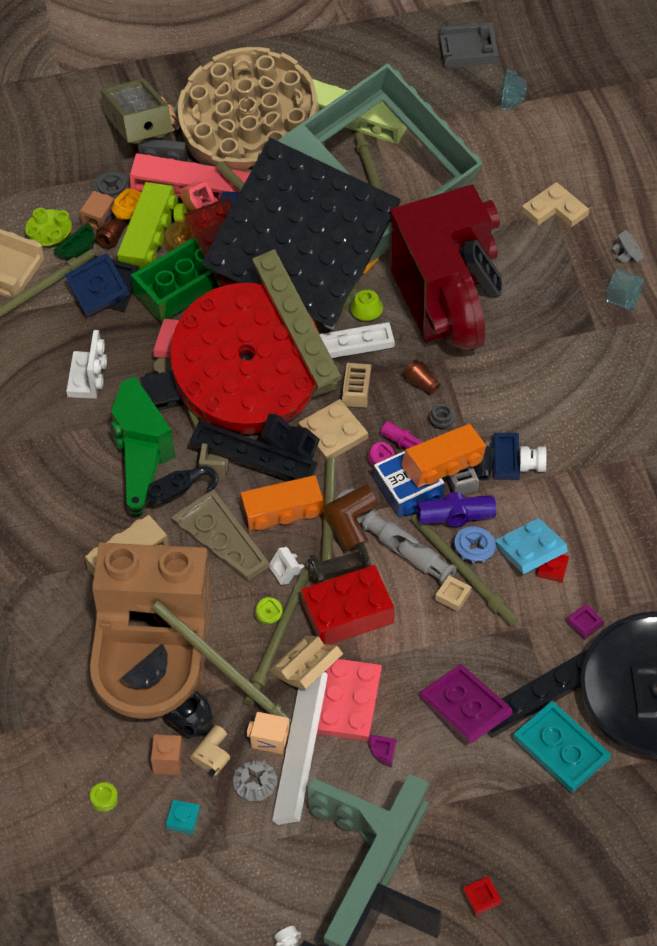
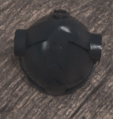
(193, 716)

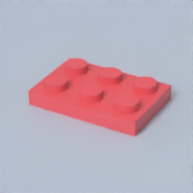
(349, 699)

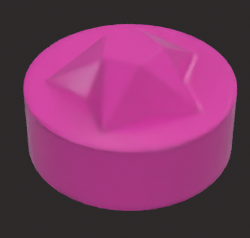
(380, 452)

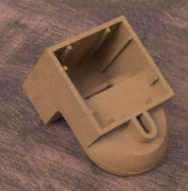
(133, 580)

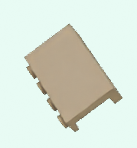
(18, 262)

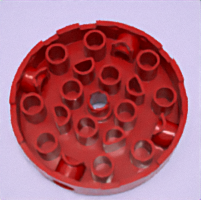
(209, 366)

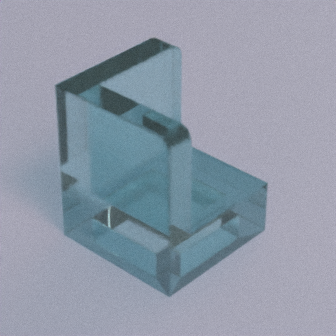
(624, 289)

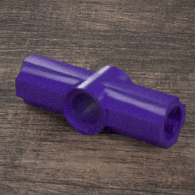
(455, 509)

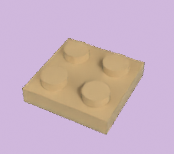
(336, 429)

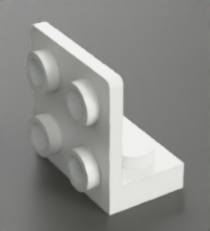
(86, 370)

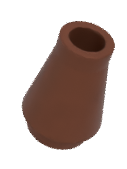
(109, 234)
(420, 375)

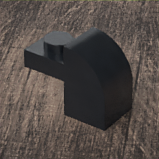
(289, 438)

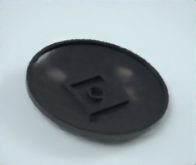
(621, 681)

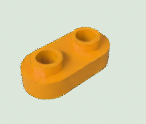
(125, 204)

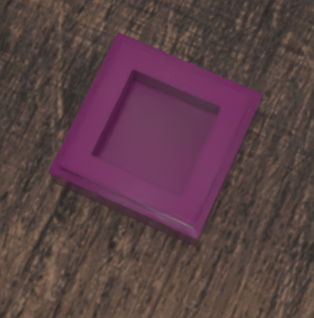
(585, 622)

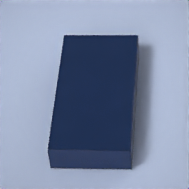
(506, 456)

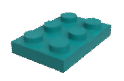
(562, 746)

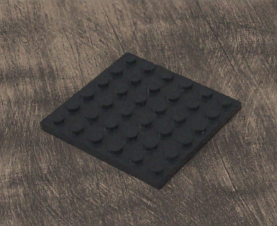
(315, 221)

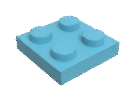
(531, 545)

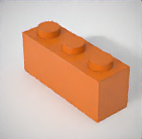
(443, 455)
(282, 503)

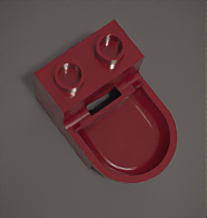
(429, 263)

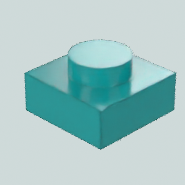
(183, 817)

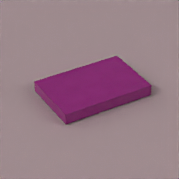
(465, 703)

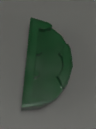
(77, 243)

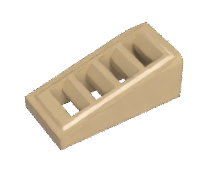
(356, 399)

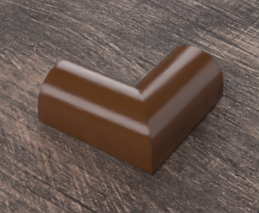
(343, 516)

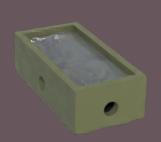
(136, 111)

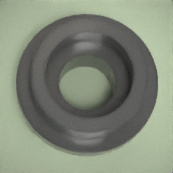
(445, 411)

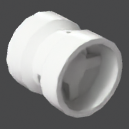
(532, 459)

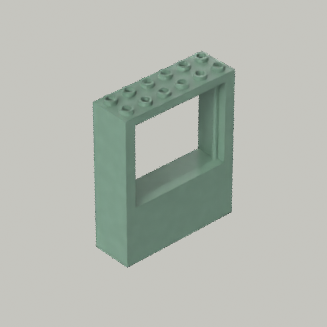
(409, 108)

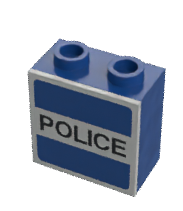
(399, 487)

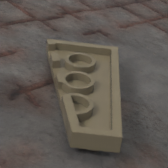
(220, 532)

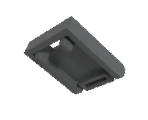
(463, 45)

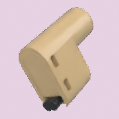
(208, 754)

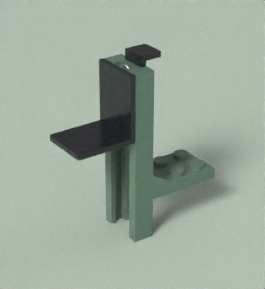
(388, 839)

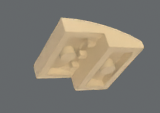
(305, 662)

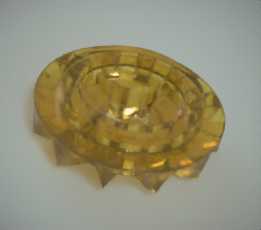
(173, 234)

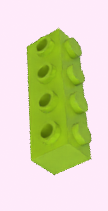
(148, 225)

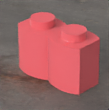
(196, 195)

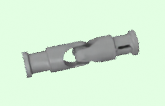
(419, 555)

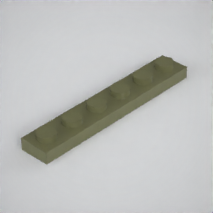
(296, 319)

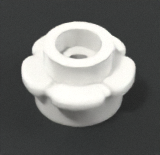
(288, 937)

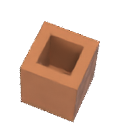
(97, 210)
(167, 754)

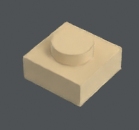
(453, 593)

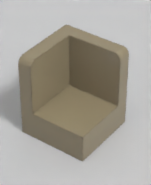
(215, 462)

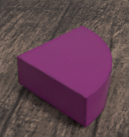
(382, 749)

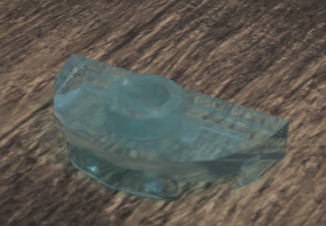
(514, 90)

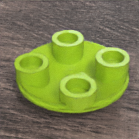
(48, 226)

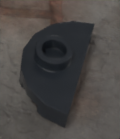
(148, 670)

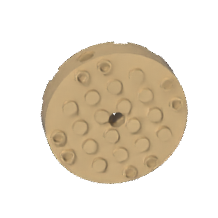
(241, 103)

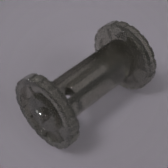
(337, 566)

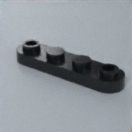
(482, 267)

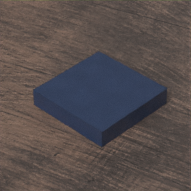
(97, 284)

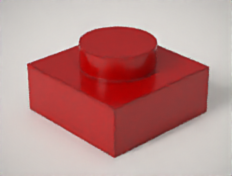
(554, 569)
(481, 896)

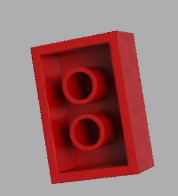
(347, 605)

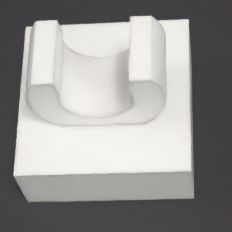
(285, 565)

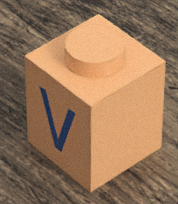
(269, 732)

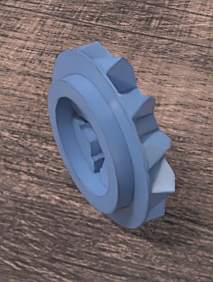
(470, 536)

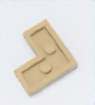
(555, 201)

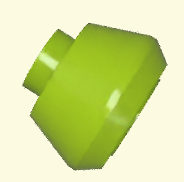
(366, 305)

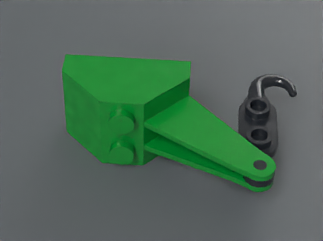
(146, 444)

